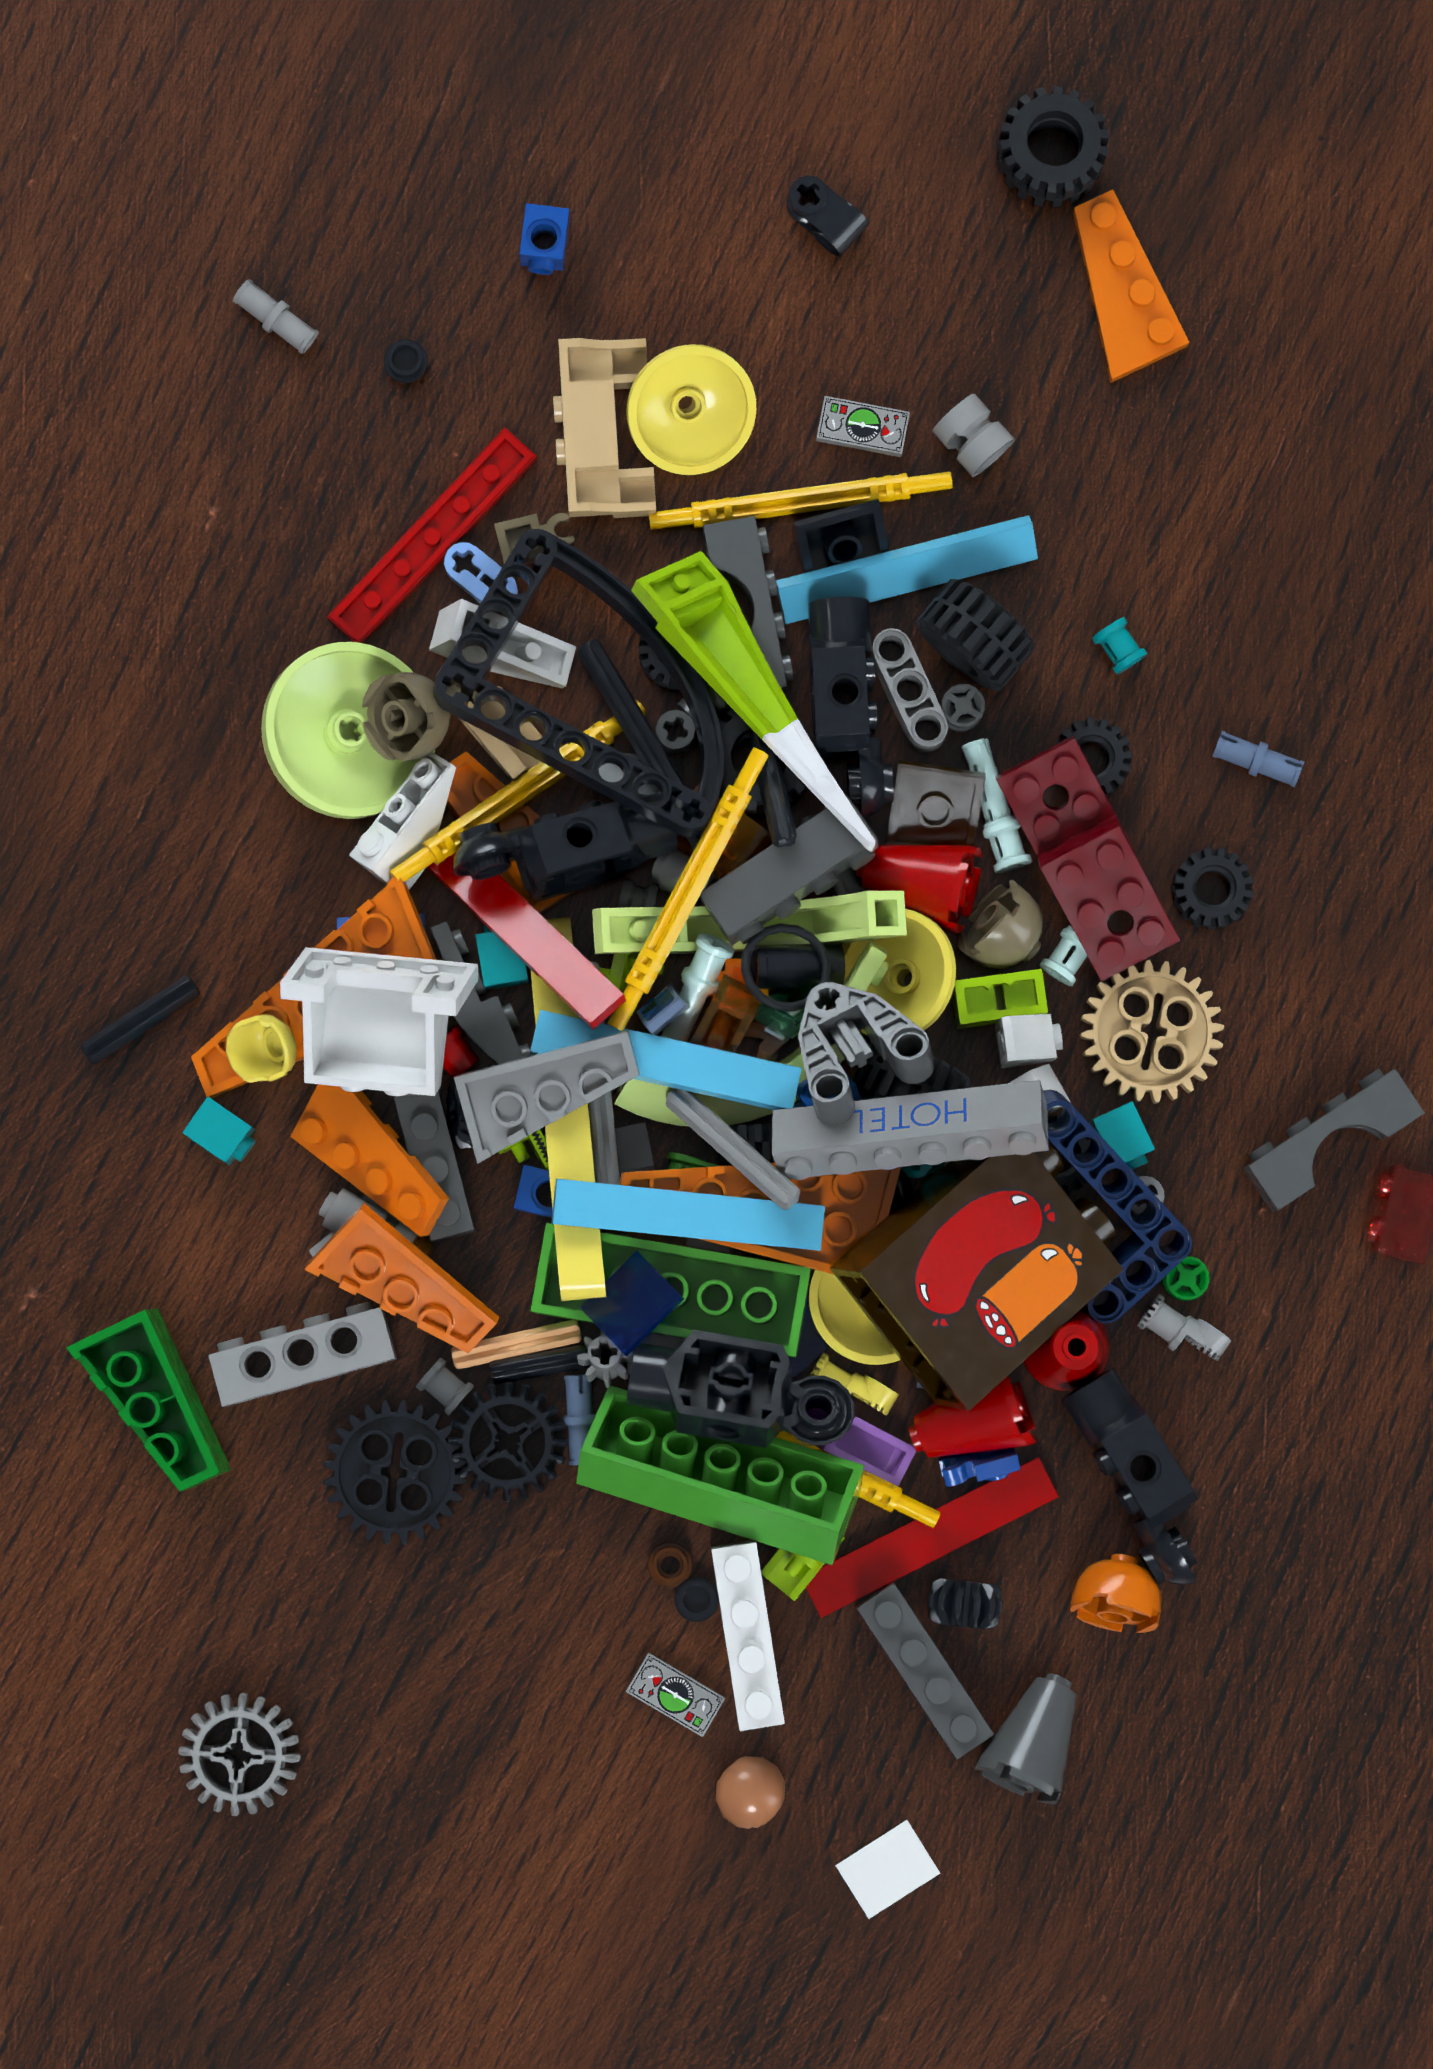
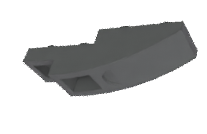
(485, 1022)

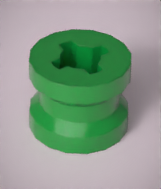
(1192, 1275)

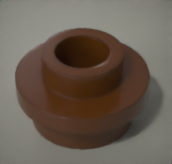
(670, 1579)

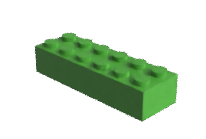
(719, 1290)
(767, 1494)

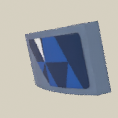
(662, 1009)

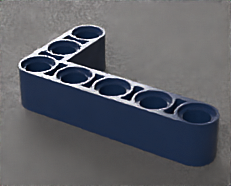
(1120, 1195)

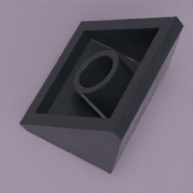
(840, 536)

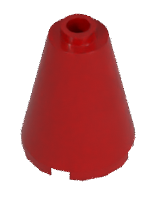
(934, 879)
(1059, 1369)
(994, 1423)

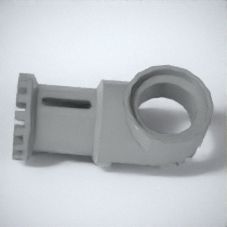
(1175, 1327)

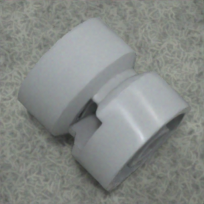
(973, 435)

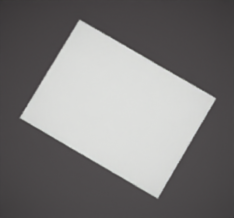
(887, 1869)

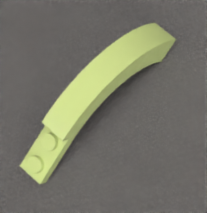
(831, 919)
(650, 1099)

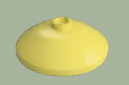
(710, 428)
(927, 956)
(845, 1324)

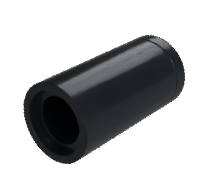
(794, 966)

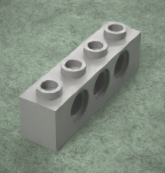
(238, 1385)

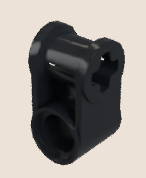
(830, 219)

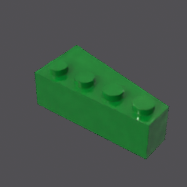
(154, 1396)

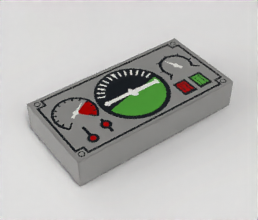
(862, 426)
(675, 1694)

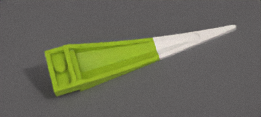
(711, 633)

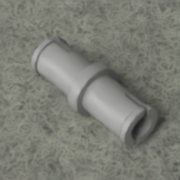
(275, 316)

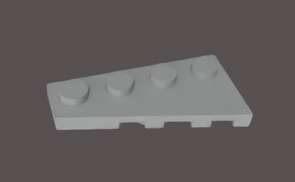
(533, 1091)

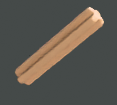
(519, 1344)

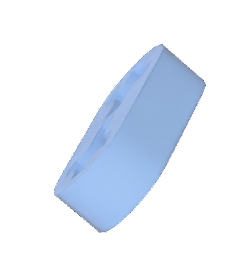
(481, 562)

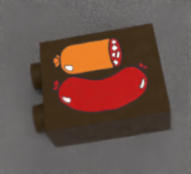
(979, 1271)

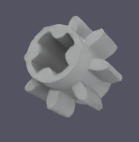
(604, 1372)

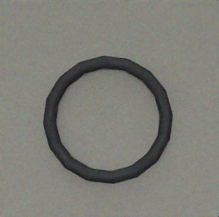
(774, 929)

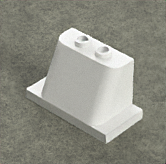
(376, 1018)

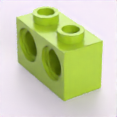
(989, 998)

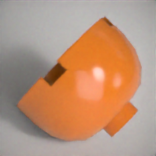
(1117, 1594)

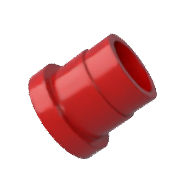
(458, 1053)

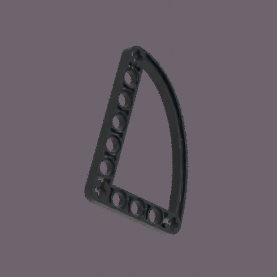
(596, 753)

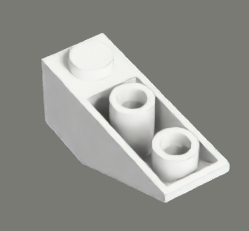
(407, 819)

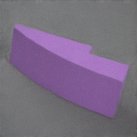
(871, 1447)

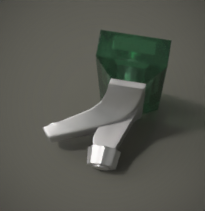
(776, 1025)

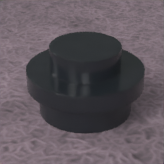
(405, 361)

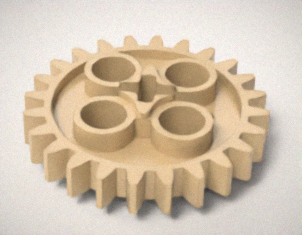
(1190, 1040)

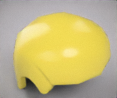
(261, 1048)

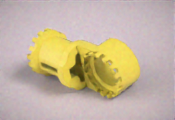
(861, 1386)

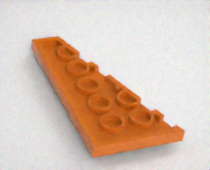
(380, 926)
(851, 1202)

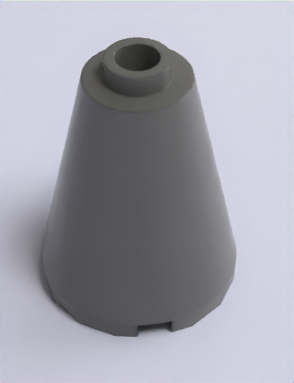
(1033, 1741)

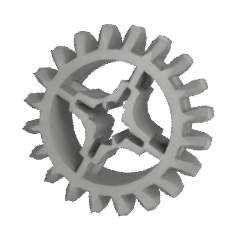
(200, 1752)

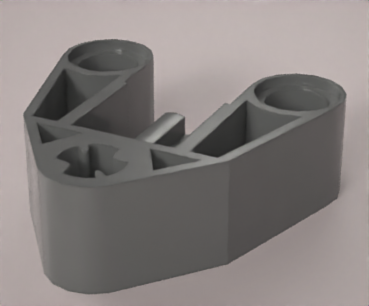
(835, 1017)

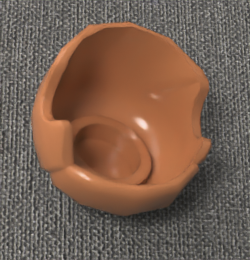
(750, 1792)

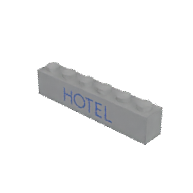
(913, 1131)

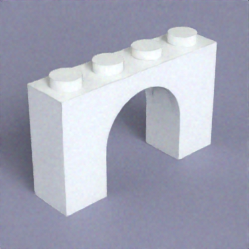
(747, 1635)

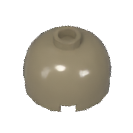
(404, 716)
(1004, 928)

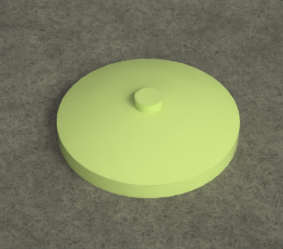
(318, 734)

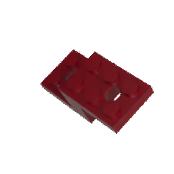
(1087, 858)

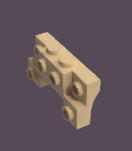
(589, 448)

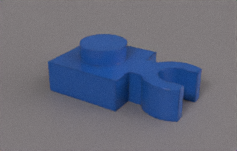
(984, 1465)

